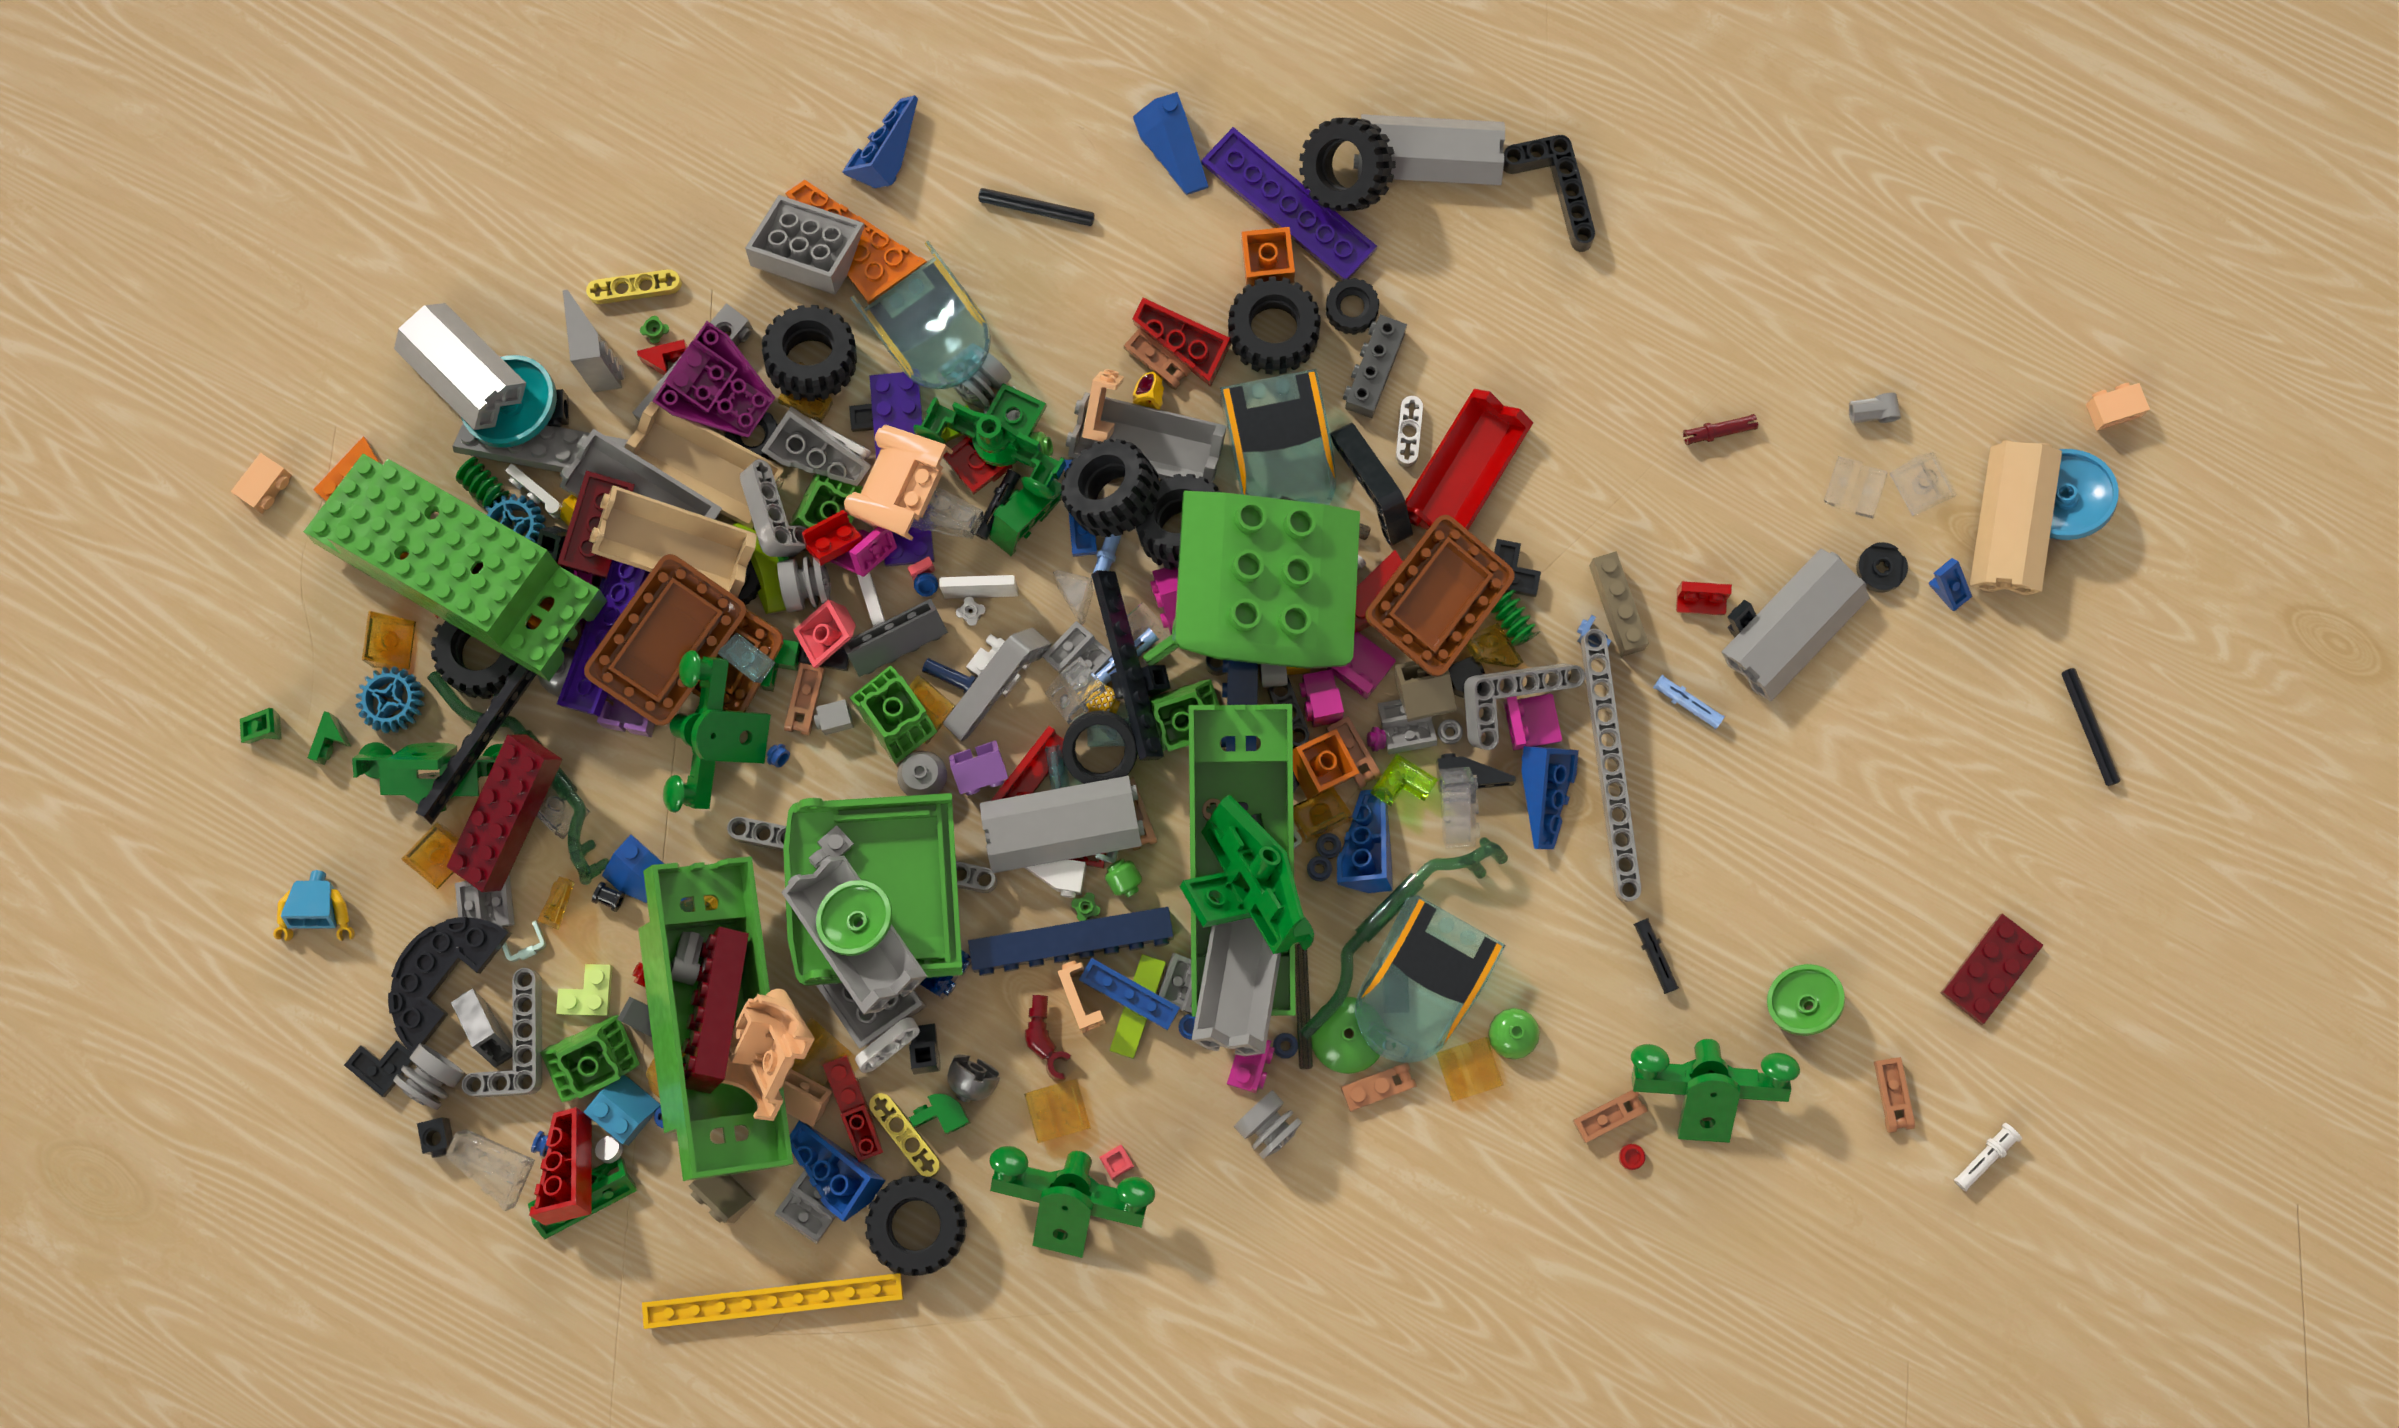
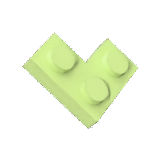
(593, 998)

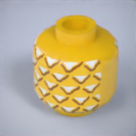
(1105, 702)

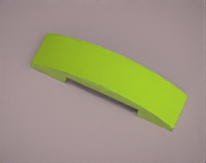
(767, 574)

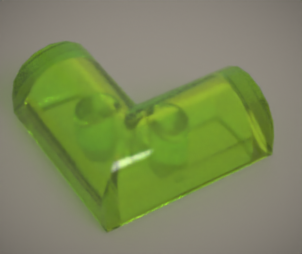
(1400, 775)

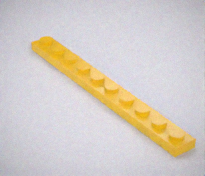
(772, 1300)

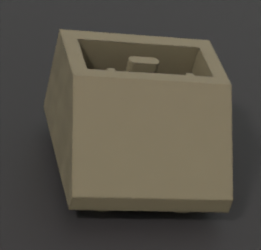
(1423, 693)
(723, 1196)

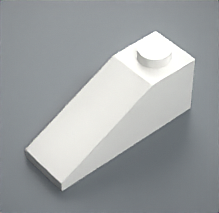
(1062, 876)

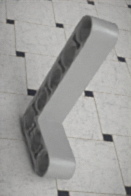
(994, 679)
(1512, 687)
(520, 1044)

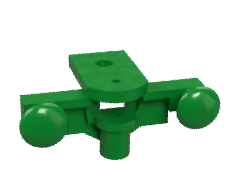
(998, 438)
(711, 733)
(400, 770)
(1711, 1086)
(1068, 1197)

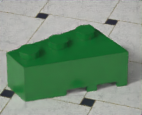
(1020, 515)

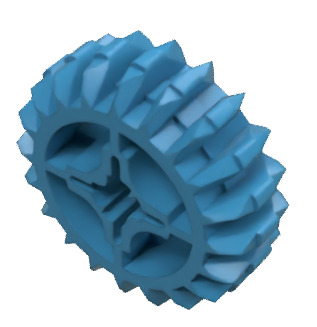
(532, 523)
(385, 708)

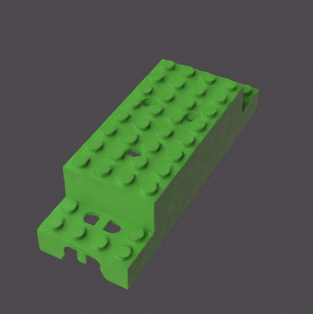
(388, 511)
(1254, 777)
(669, 1006)

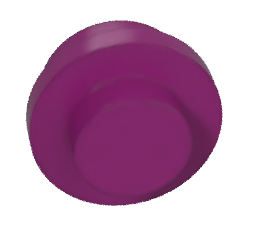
(1376, 739)

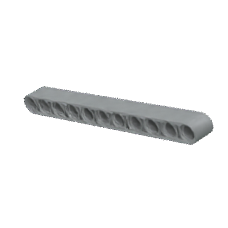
(1606, 777)
(777, 836)

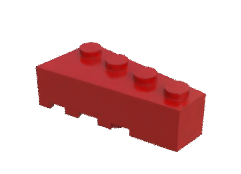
(1187, 340)
(1371, 586)
(567, 1170)

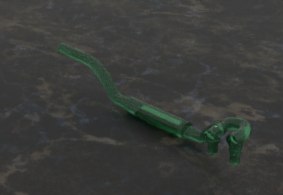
(561, 784)
(1388, 909)

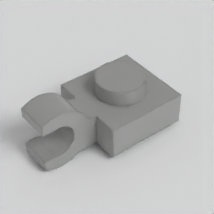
(833, 844)

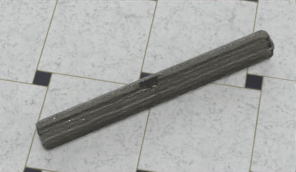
(1302, 1006)

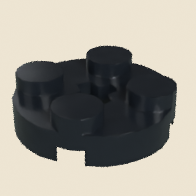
(1892, 558)

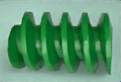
(479, 483)
(1514, 620)

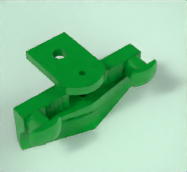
(1254, 883)

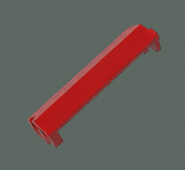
(1468, 461)

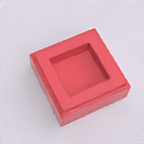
(922, 566)
(1116, 1162)

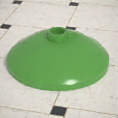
(846, 907)
(1804, 987)
(1335, 1049)

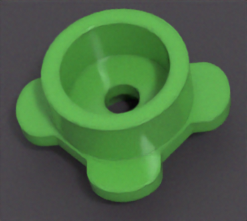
(647, 329)
(1083, 914)

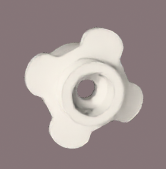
(970, 618)

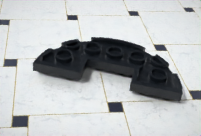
(426, 966)

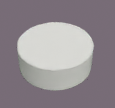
(608, 1149)

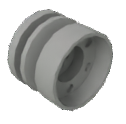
(978, 389)
(803, 583)
(428, 1076)
(1268, 1124)

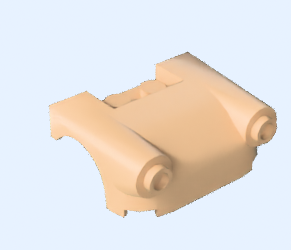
(899, 481)
(764, 1049)

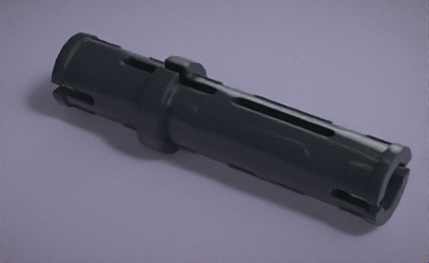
(1010, 480)
(1656, 955)

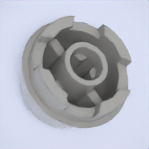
(922, 774)

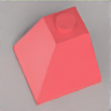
(825, 631)

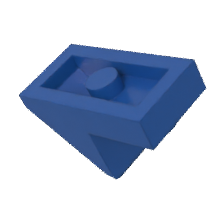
(1951, 584)

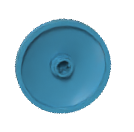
(2084, 496)

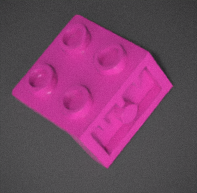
(868, 552)
(1366, 668)
(1532, 721)
(1248, 1070)

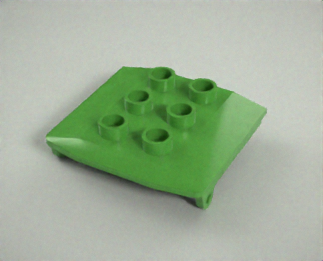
(1267, 580)
(901, 848)

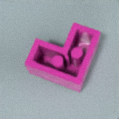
(1165, 592)
(1322, 698)

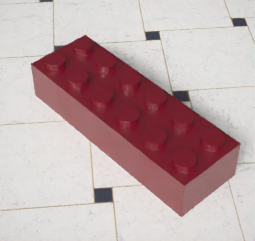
(504, 813)
(714, 1009)

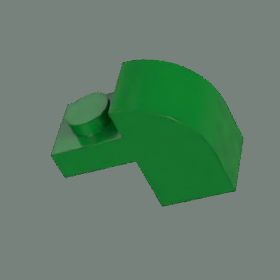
(785, 659)
(947, 1109)

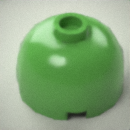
(1514, 1033)

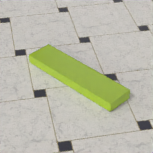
(1132, 1024)

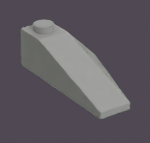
(809, 447)

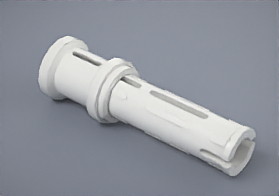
(1995, 1149)

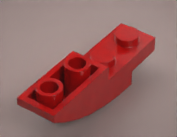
(853, 1108)

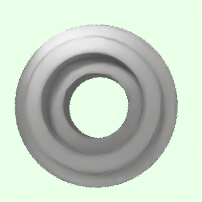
(1453, 725)

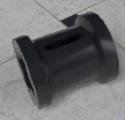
(608, 897)

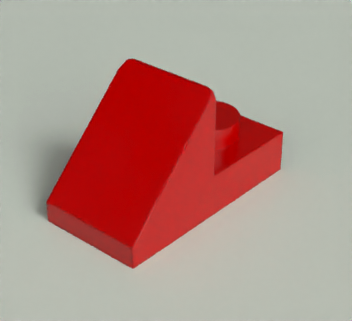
(658, 356)

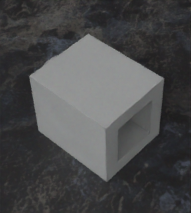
(833, 717)

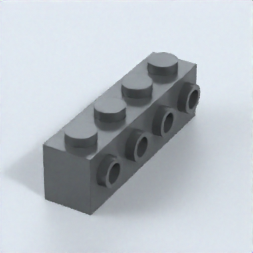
(1375, 366)
(895, 638)

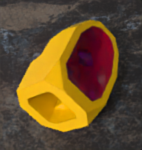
(1149, 391)

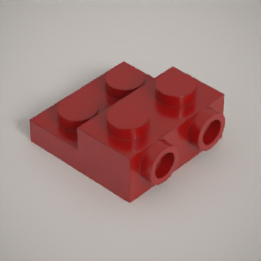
(971, 468)

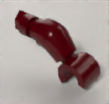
(1038, 1037)

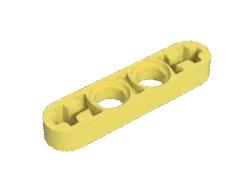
(634, 290)
(907, 1132)

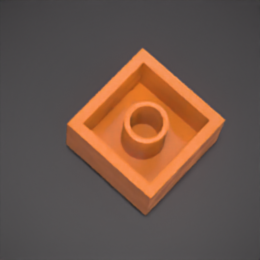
(1267, 255)
(1323, 764)

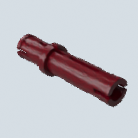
(1711, 431)

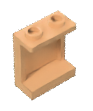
(1093, 426)
(1084, 1021)

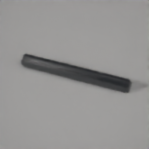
(1036, 207)
(2090, 727)

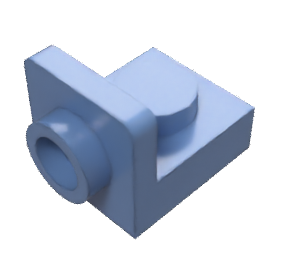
(1585, 626)

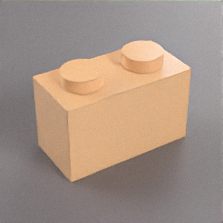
(2118, 406)
(261, 483)
(805, 1097)

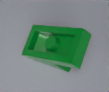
(260, 726)
(327, 733)

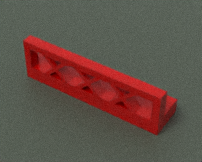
(1031, 769)

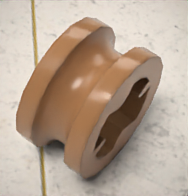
(1207, 805)

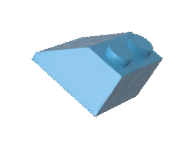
(622, 1109)

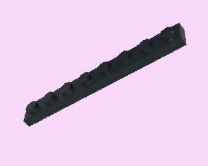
(1127, 665)
(474, 744)

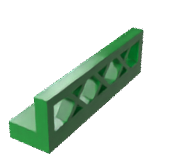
(605, 1192)

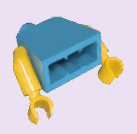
(312, 906)

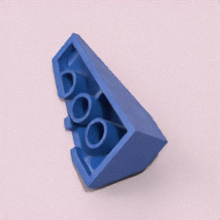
(1168, 135)
(885, 152)
(1546, 782)
(1366, 854)
(627, 868)
(836, 1174)

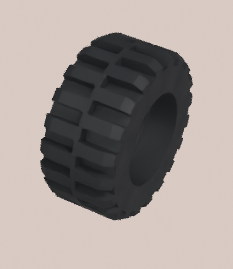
(1375, 164)
(1280, 296)
(802, 326)
(1095, 470)
(1156, 542)
(450, 665)
(881, 1216)

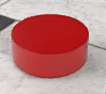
(1631, 1156)

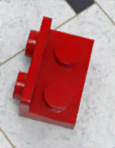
(831, 537)
(1703, 598)

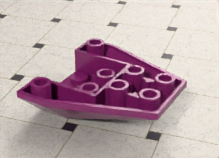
(715, 385)

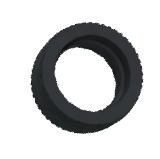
(1098, 718)

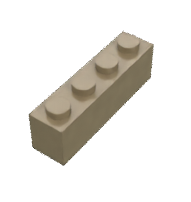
(1618, 604)

